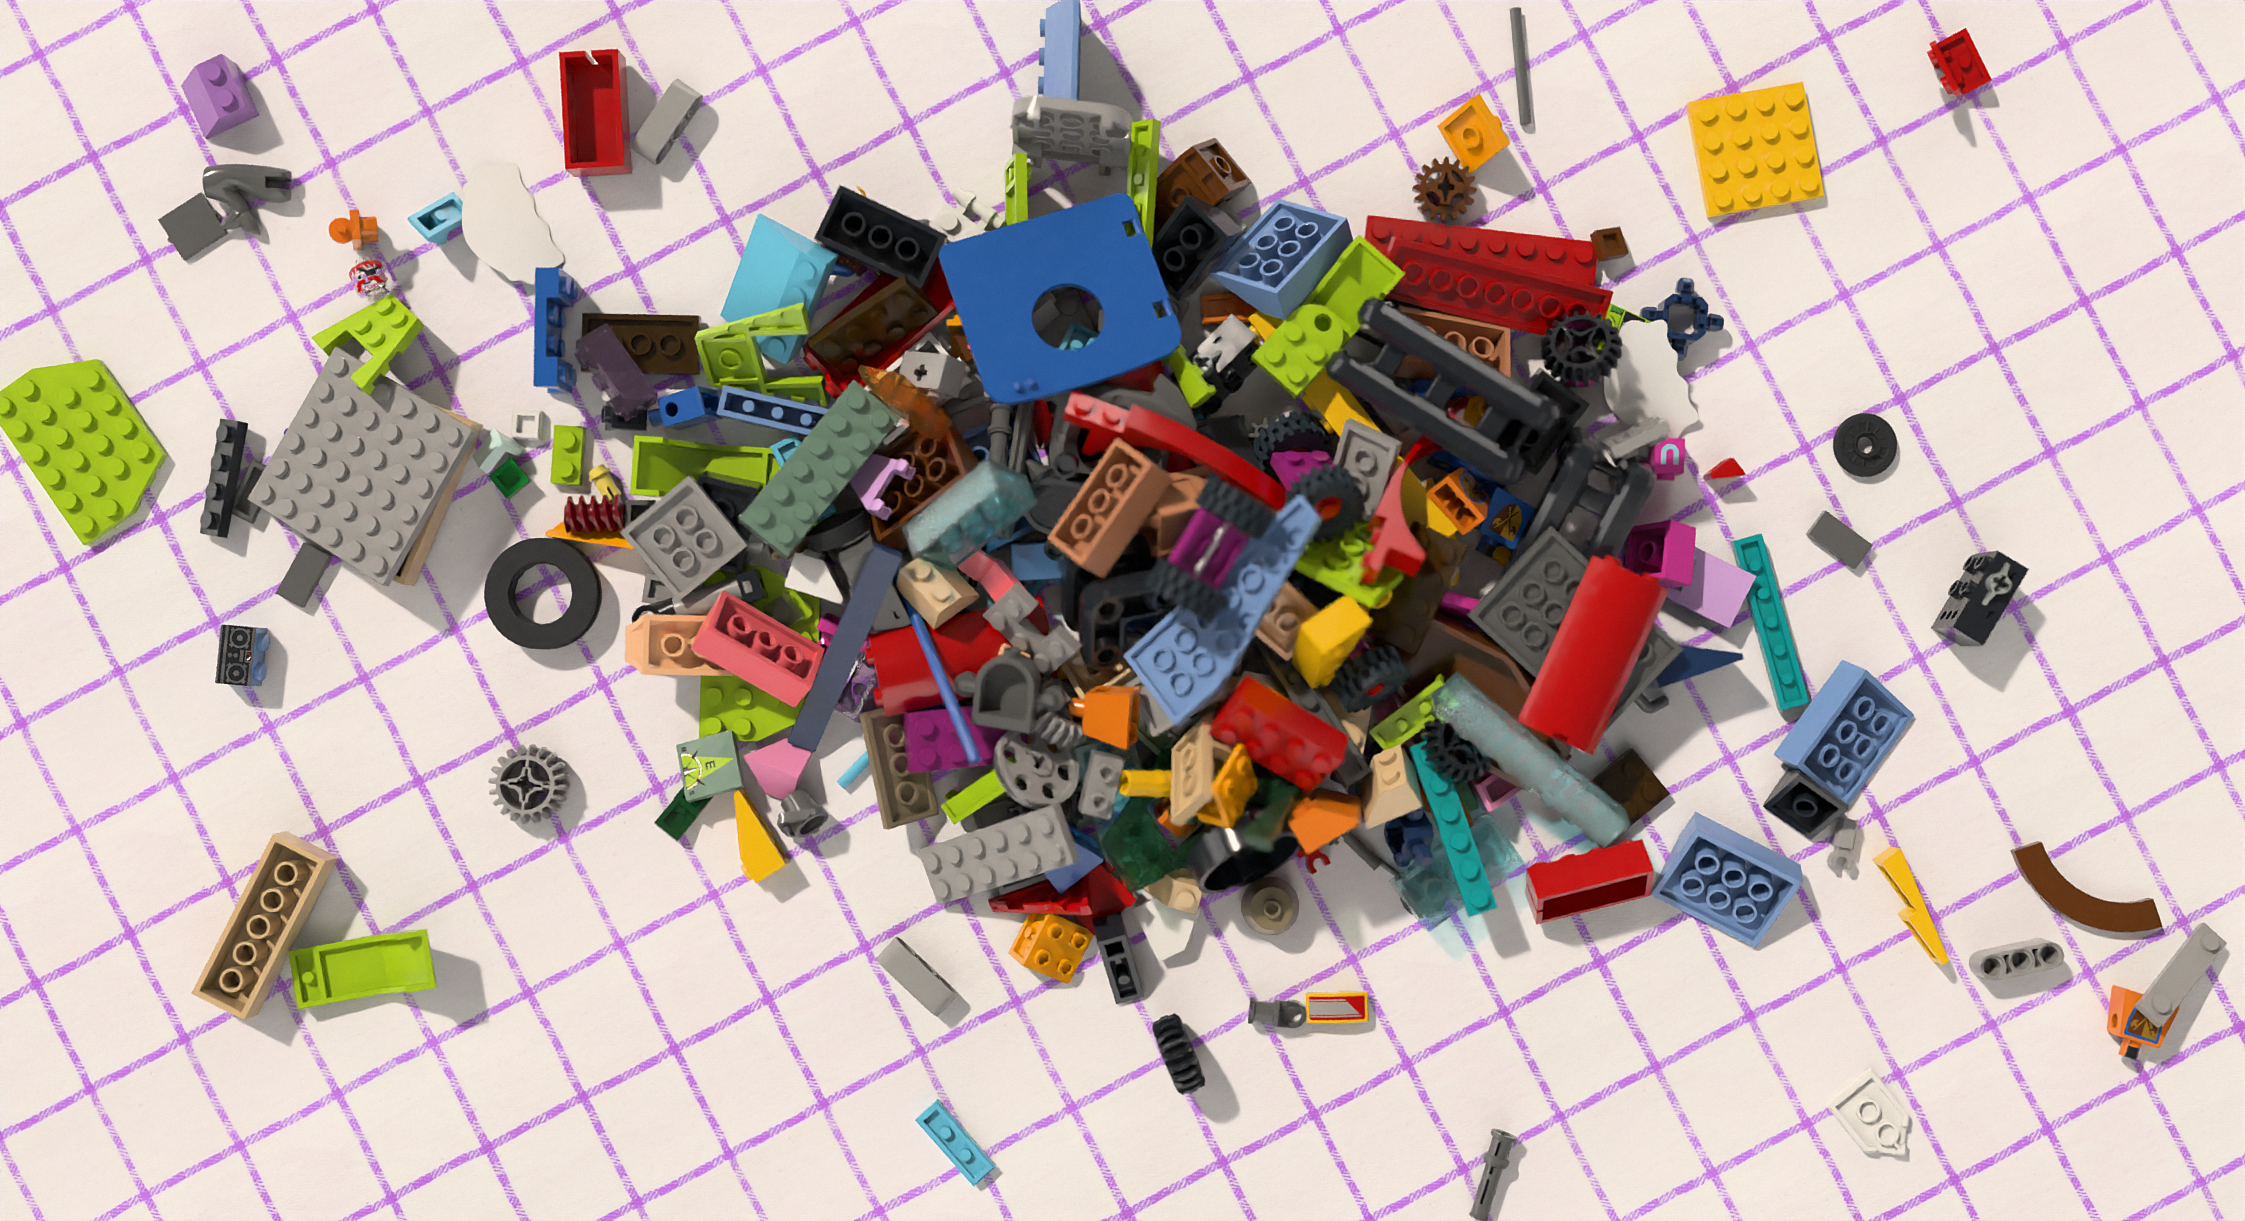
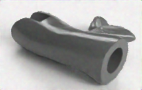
(224, 180)

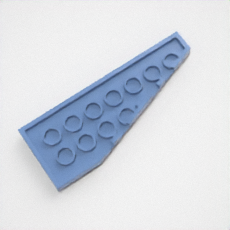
(1191, 660)

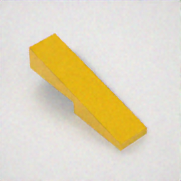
(1915, 915)

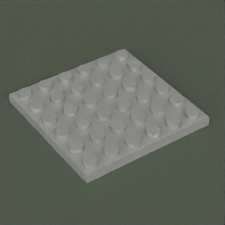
(362, 467)

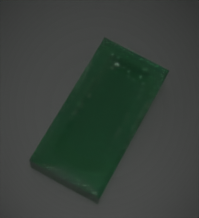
(1467, 795)

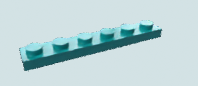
(1770, 624)
(1454, 835)

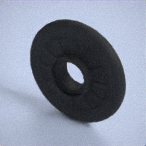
(1883, 445)

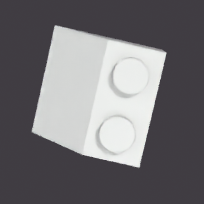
(815, 577)

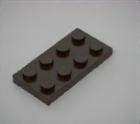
(873, 325)
(653, 341)
(1417, 598)

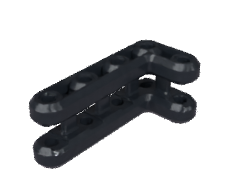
(1454, 369)
(1568, 487)
(1103, 606)

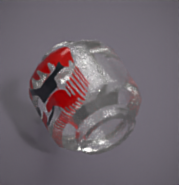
(371, 278)

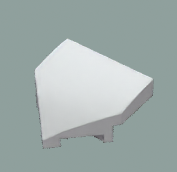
(1166, 927)

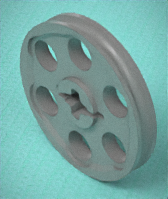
(1035, 778)

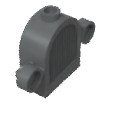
(1008, 692)

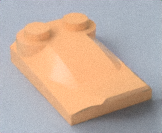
(1284, 620)
(664, 646)

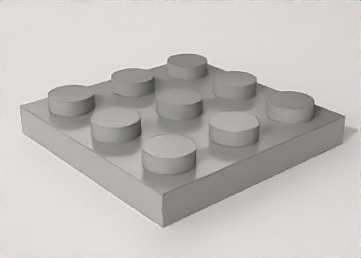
(684, 537)

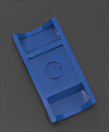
(552, 292)

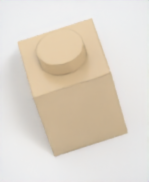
(1177, 891)

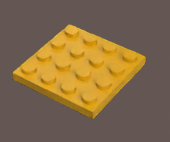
(1755, 149)

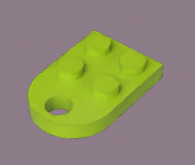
(1298, 348)

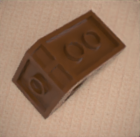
(1202, 172)

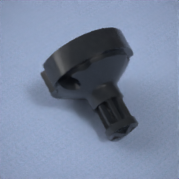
(1224, 861)

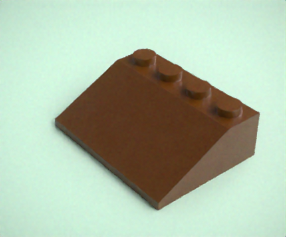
(937, 470)

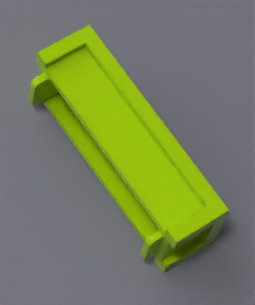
(1407, 719)
(973, 796)

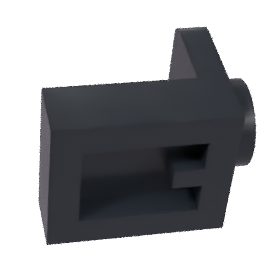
(612, 421)

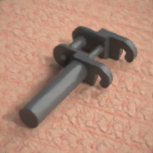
(1359, 848)

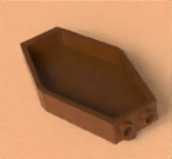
(1458, 648)

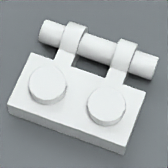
(956, 225)

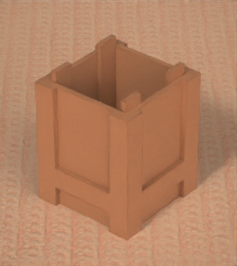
(1173, 512)

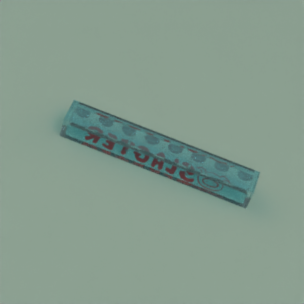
(1530, 760)

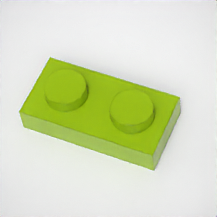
(568, 455)

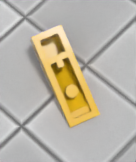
(757, 844)

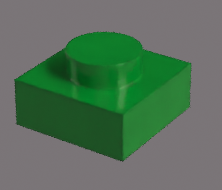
(510, 478)

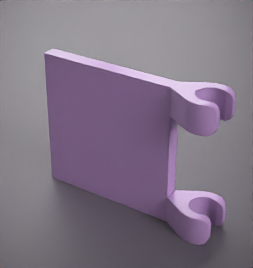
(1715, 589)

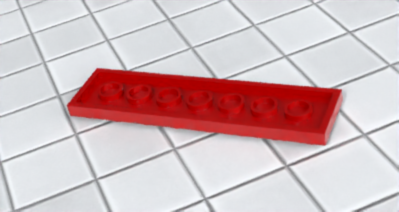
(1544, 254)
(1488, 288)

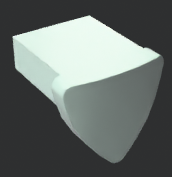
(493, 449)

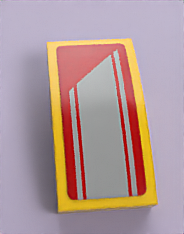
(1337, 1007)

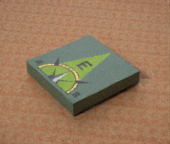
(710, 766)

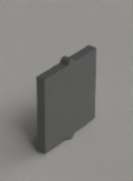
(192, 226)

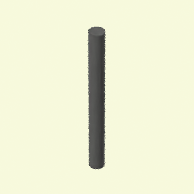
(1520, 66)

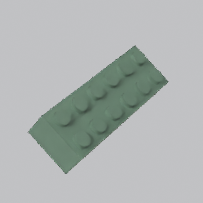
(819, 469)

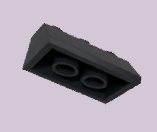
(1192, 244)

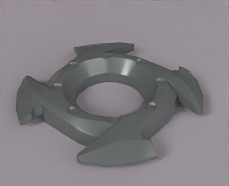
(1164, 401)

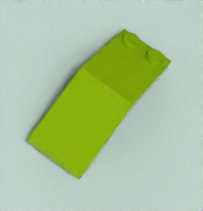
(1016, 200)
(1352, 279)
(664, 463)
(362, 968)

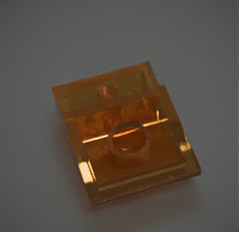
(906, 401)

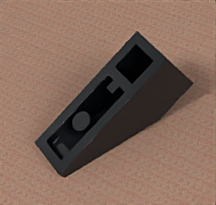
(1117, 957)

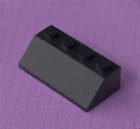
(881, 239)

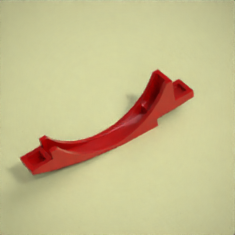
(1149, 429)
(1390, 535)

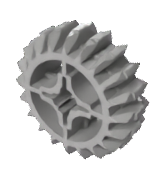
(1059, 725)
(526, 794)

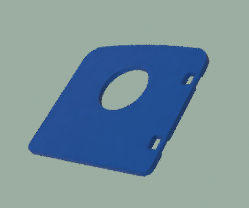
(1085, 246)

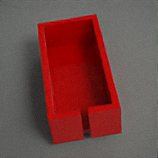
(595, 113)
(1279, 734)
(1589, 881)

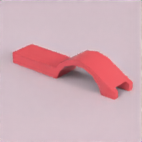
(991, 573)

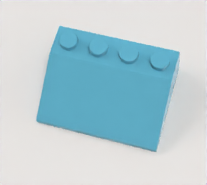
(778, 272)

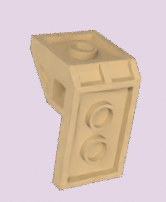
(1194, 764)

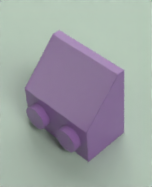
(218, 96)

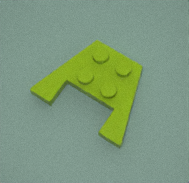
(381, 330)

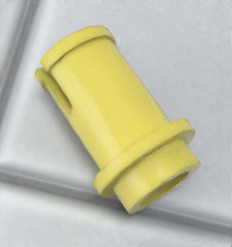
(603, 481)

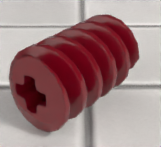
(594, 514)

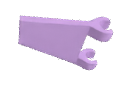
(874, 478)

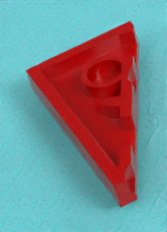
(1045, 899)

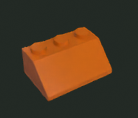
(1323, 816)

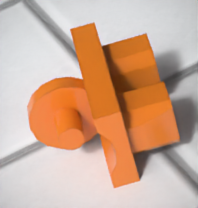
(357, 230)

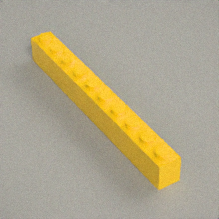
(1337, 406)

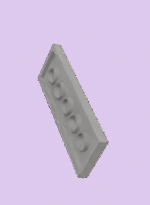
(999, 854)

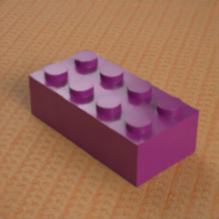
(935, 744)

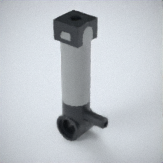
(745, 586)

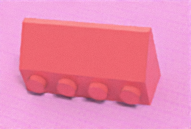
(758, 649)

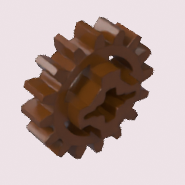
(1457, 189)

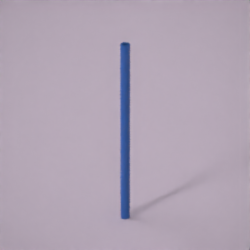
(941, 679)

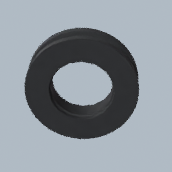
(503, 580)

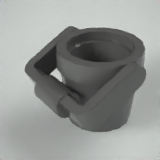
(801, 815)

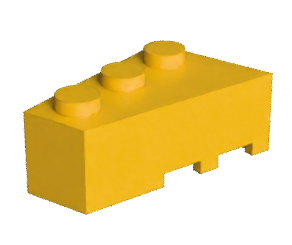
(1328, 640)

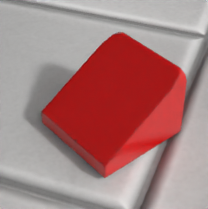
(1725, 469)

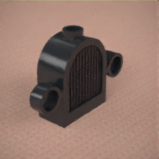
(1054, 493)

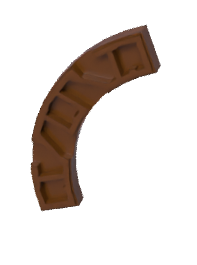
(2076, 904)

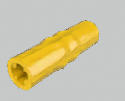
(1145, 783)

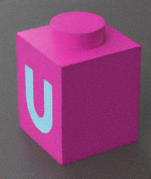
(1667, 458)

